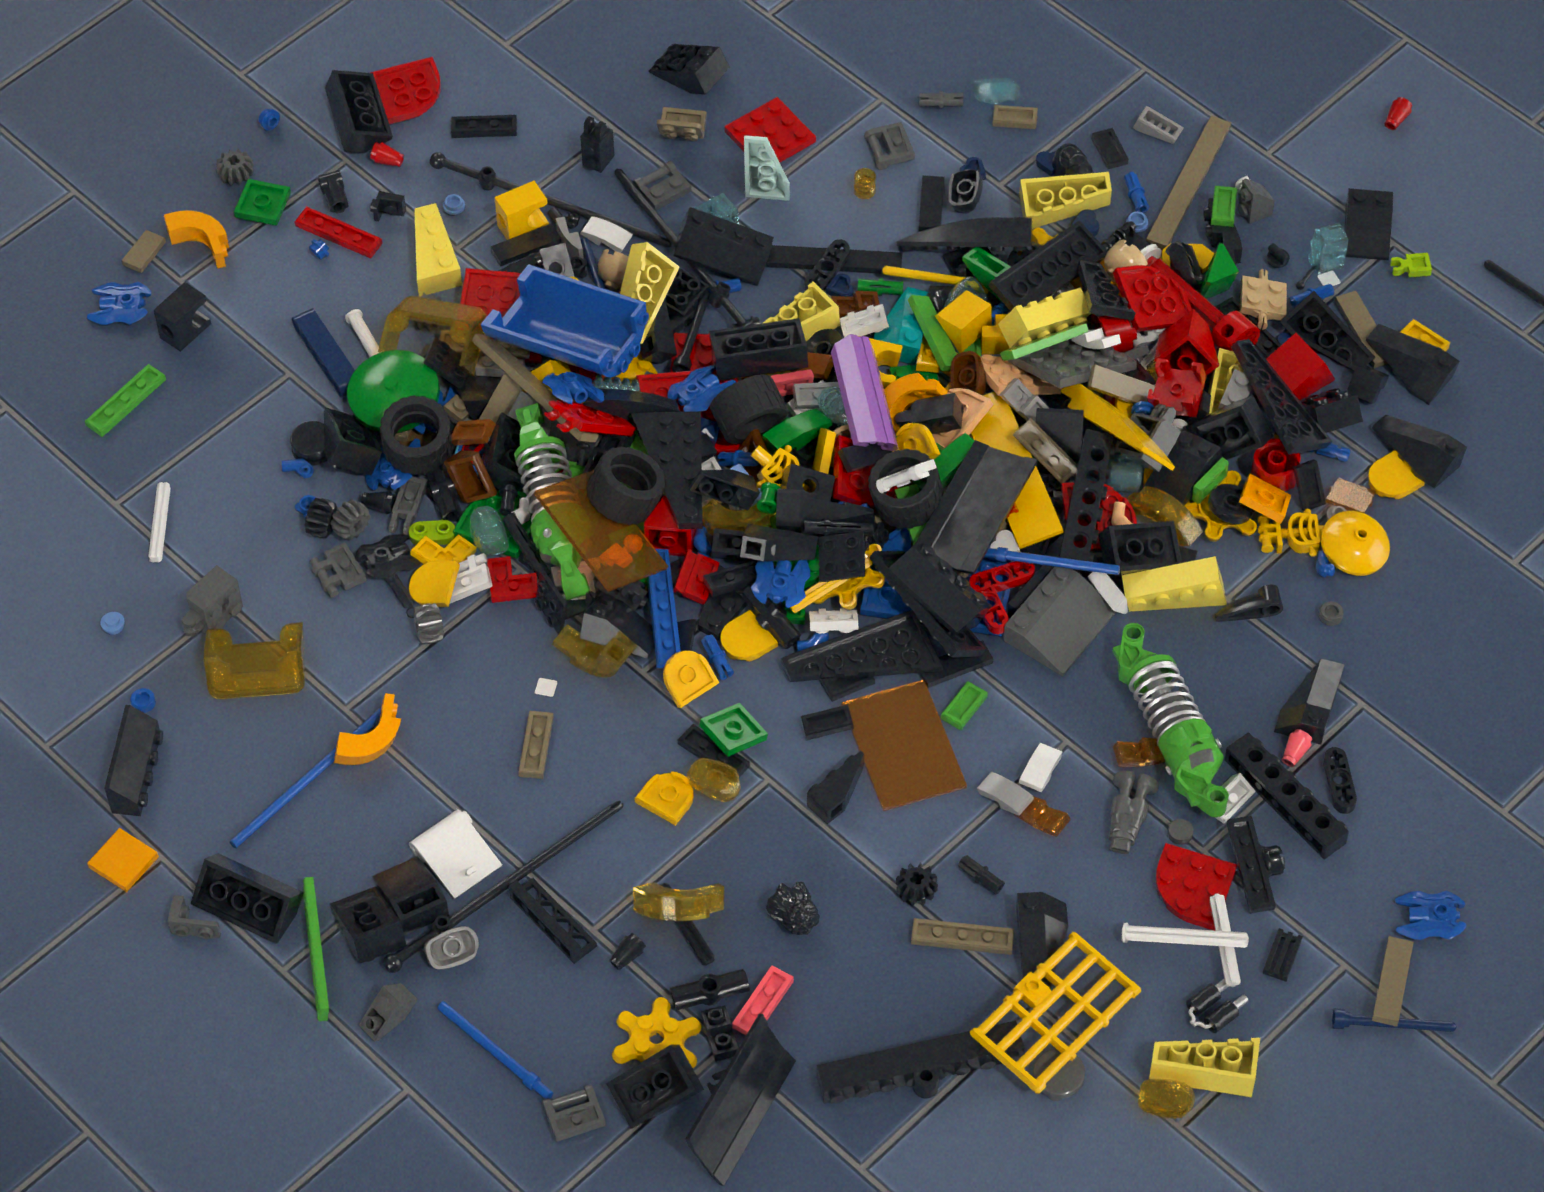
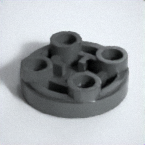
(1065, 1081)

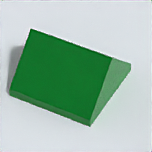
(1219, 274)

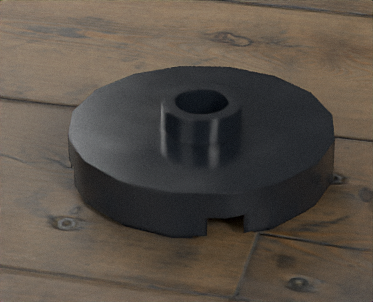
(1226, 505)

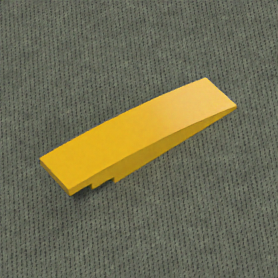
(1114, 422)
(1036, 513)

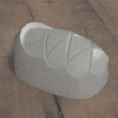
(451, 947)

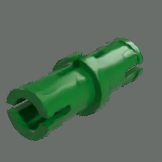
(896, 286)

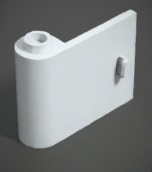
(455, 853)

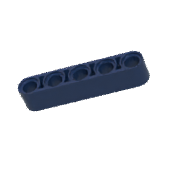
(324, 350)

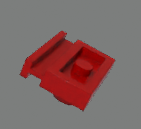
(690, 576)

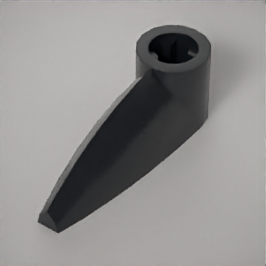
(1257, 605)

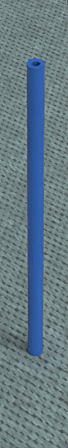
(298, 786)

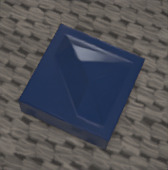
(711, 428)

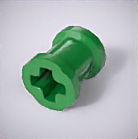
(768, 499)

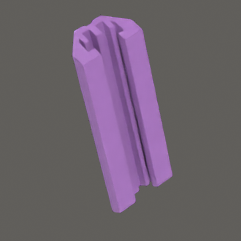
(863, 393)

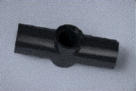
(444, 494)
(773, 619)
(695, 993)

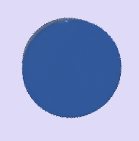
(143, 700)

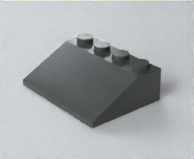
(1058, 620)

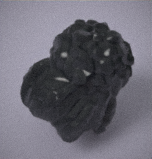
(793, 908)

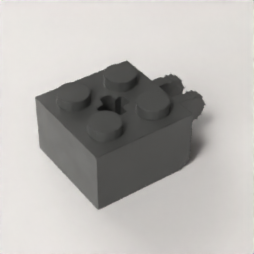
(1159, 429)
(212, 602)

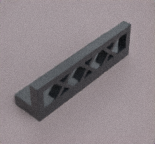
(549, 924)

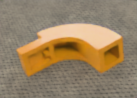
(199, 227)
(907, 390)
(364, 748)

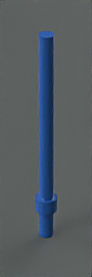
(1002, 554)
(529, 1079)

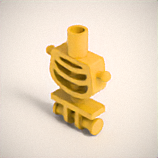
(767, 461)
(1273, 533)

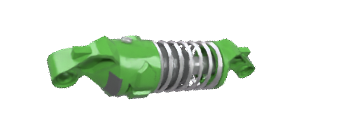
(544, 456)
(1180, 730)

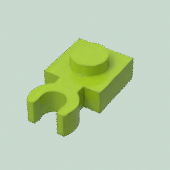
(1415, 264)

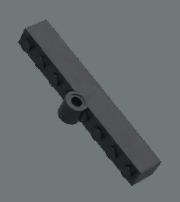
(912, 1065)

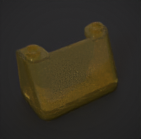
(255, 667)

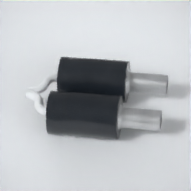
(1219, 1017)

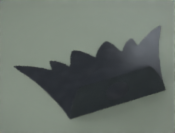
(477, 393)

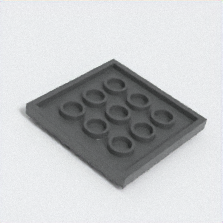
(1071, 363)

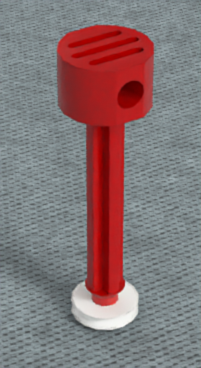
(1226, 328)

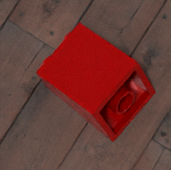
(1188, 342)
(1300, 367)
(664, 533)

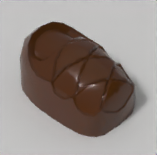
(968, 372)

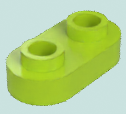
(432, 530)

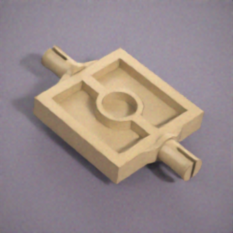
(1263, 298)

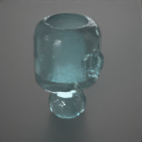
(1124, 475)

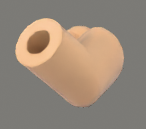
(1118, 514)

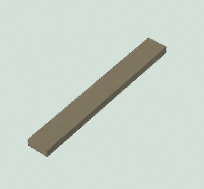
(1188, 182)
(525, 379)

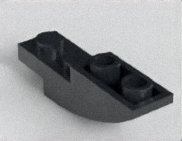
(1223, 234)

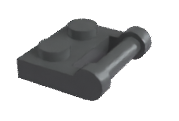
(896, 143)
(666, 190)
(577, 1118)

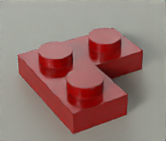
(508, 586)

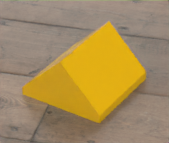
(964, 319)

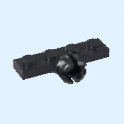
(1255, 863)

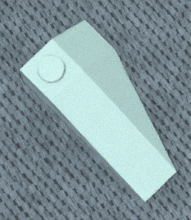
(763, 171)

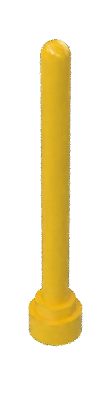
(926, 276)

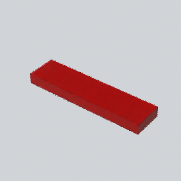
(338, 232)

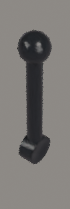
(1301, 284)

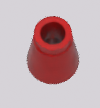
(1398, 112)
(386, 155)

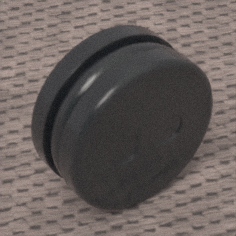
(308, 442)

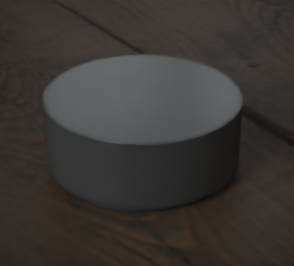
(1331, 613)
(1180, 831)

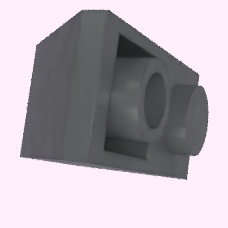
(1254, 201)
(387, 1010)

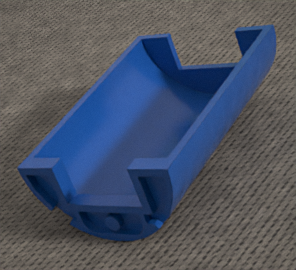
(571, 322)

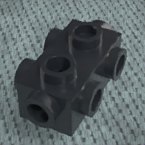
(631, 594)

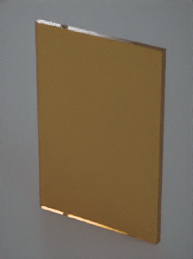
(611, 549)
(904, 745)

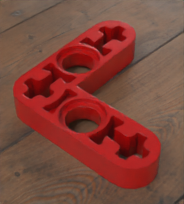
(990, 591)

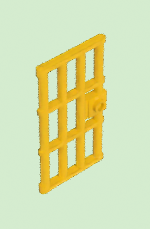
(1040, 998)

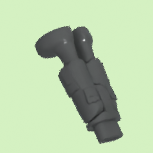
(1129, 813)

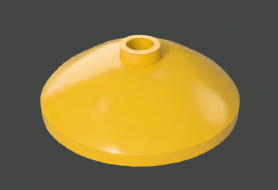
(1349, 550)

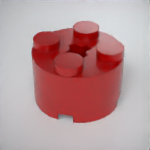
(1116, 326)
(1274, 465)

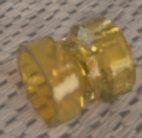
(864, 183)

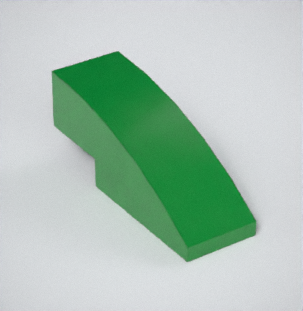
(984, 266)
(796, 430)
(950, 460)

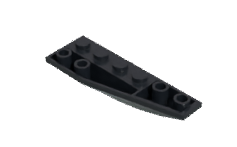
(972, 233)

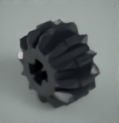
(319, 517)
(925, 882)

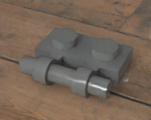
(345, 567)

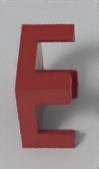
(1178, 387)

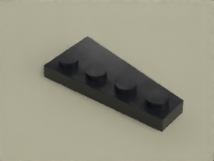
(1100, 294)

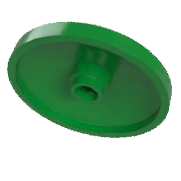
(387, 379)

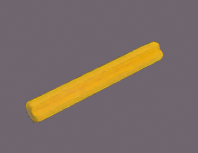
(821, 589)

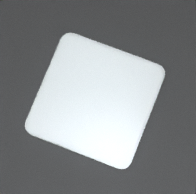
(1329, 278)
(546, 687)

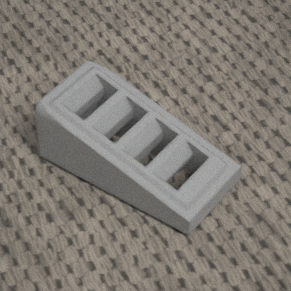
(1146, 122)

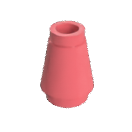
(1296, 747)

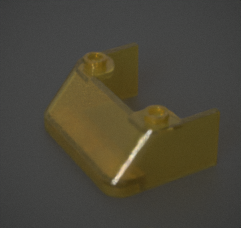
(462, 318)

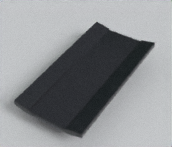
(976, 505)
(739, 1101)

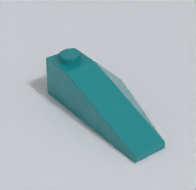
(904, 327)

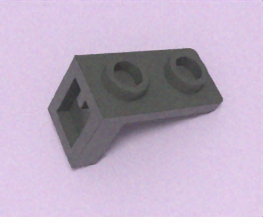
(182, 926)

